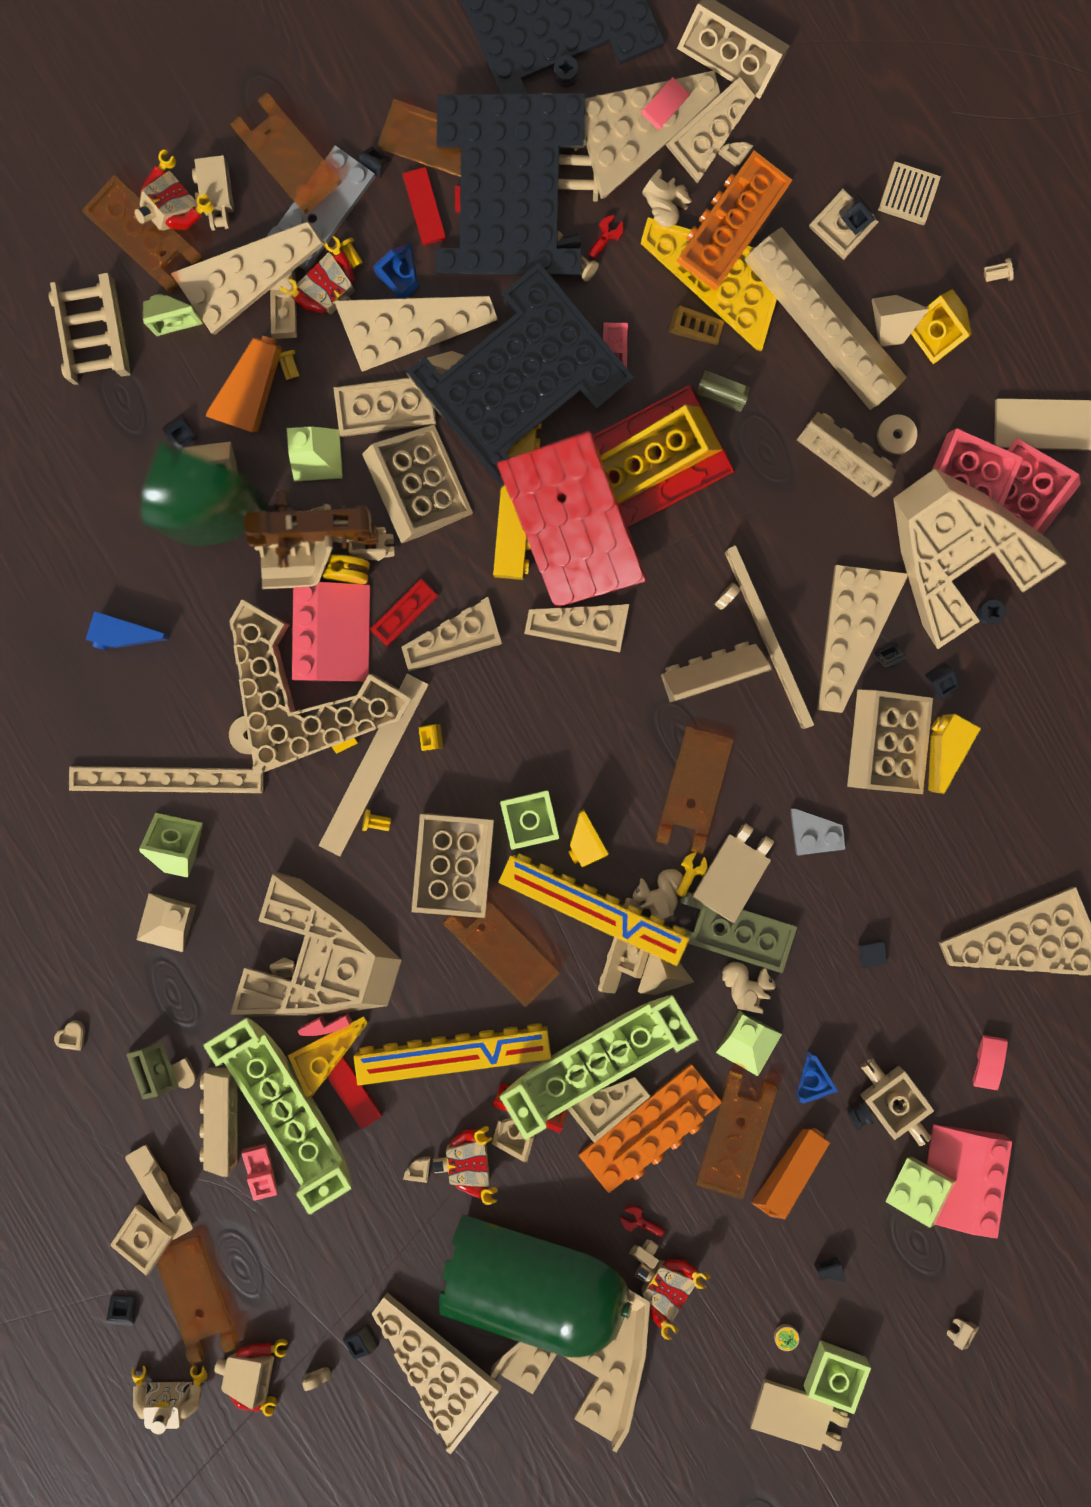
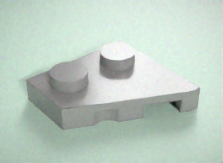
(815, 833)

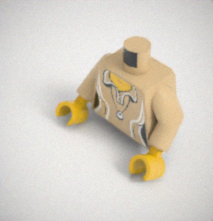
(166, 1403)

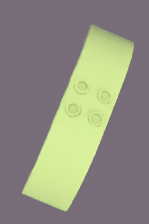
(596, 1062)
(284, 1111)

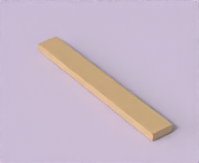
(769, 637)
(371, 772)
(165, 779)

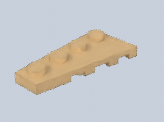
(704, 135)
(586, 626)
(462, 635)

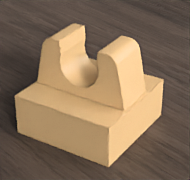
(645, 1253)
(965, 1335)

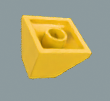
(943, 326)
(585, 842)

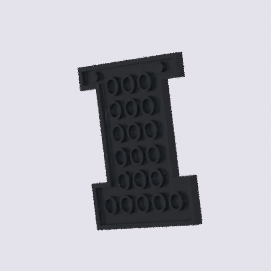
(530, 35)
(509, 180)
(522, 371)

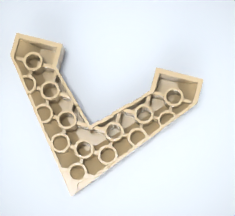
(274, 727)

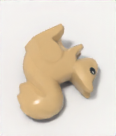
(663, 196)
(661, 901)
(744, 991)

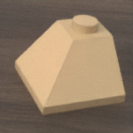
(166, 922)

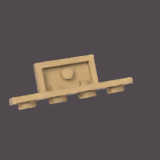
(622, 958)
(158, 1190)

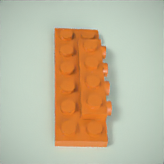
(733, 220)
(651, 1129)

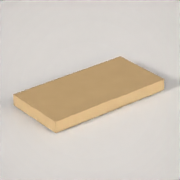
(381, 407)
(1043, 423)

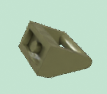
(723, 391)
(156, 1068)

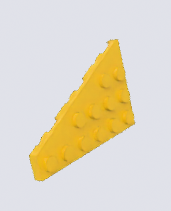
(739, 300)

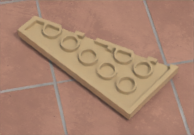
(237, 279)
(399, 326)
(856, 617)

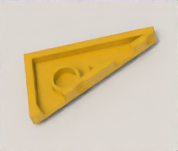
(318, 1059)

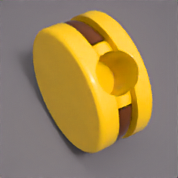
(346, 569)

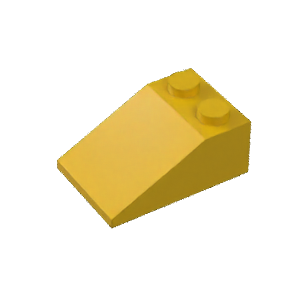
(948, 748)

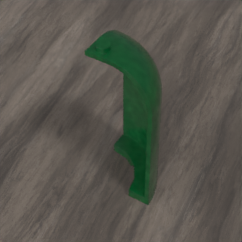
(196, 499)
(532, 1290)

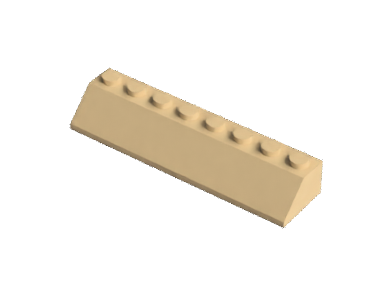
(825, 318)

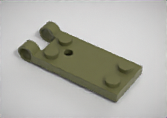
(749, 938)

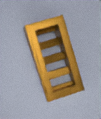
(693, 333)

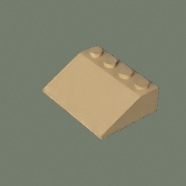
(847, 455)
(417, 482)
(714, 672)
(890, 741)
(452, 865)

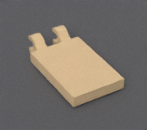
(733, 874)
(796, 1417)

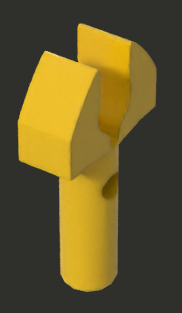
(690, 873)

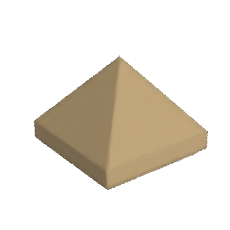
(283, 968)

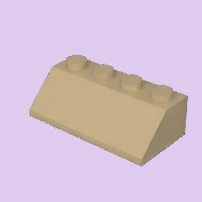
(732, 46)
(220, 1121)

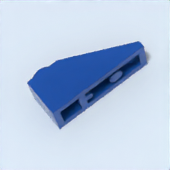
(116, 633)

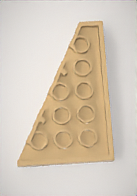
(623, 139)
(1038, 937)
(449, 1384)

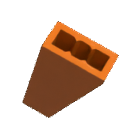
(248, 386)
(791, 1174)

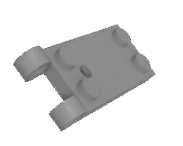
(334, 207)

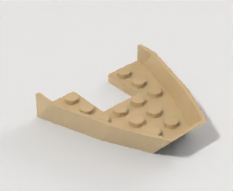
(950, 529)
(338, 966)
(618, 1370)

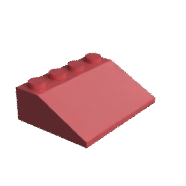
(978, 464)
(1039, 487)
(331, 632)
(980, 1169)

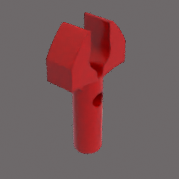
(605, 236)
(640, 1222)

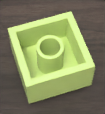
(529, 819)
(920, 1191)
(837, 1377)

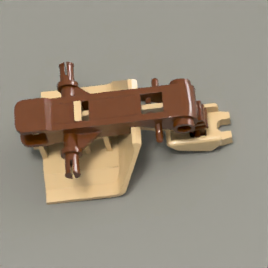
(298, 543)

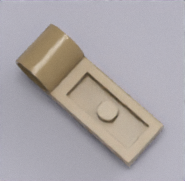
(283, 310)

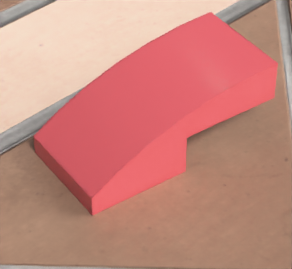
(665, 103)
(616, 338)
(320, 1027)
(991, 1062)
(260, 1172)

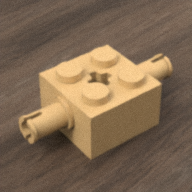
(911, 1106)

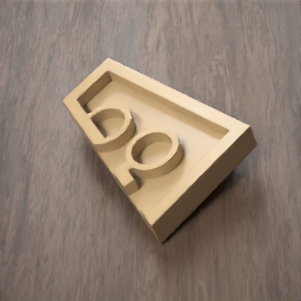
(608, 1107)

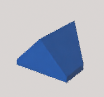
(398, 271)
(814, 1080)

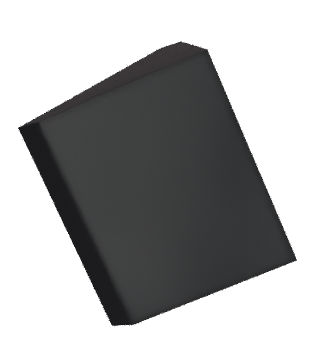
(375, 161)

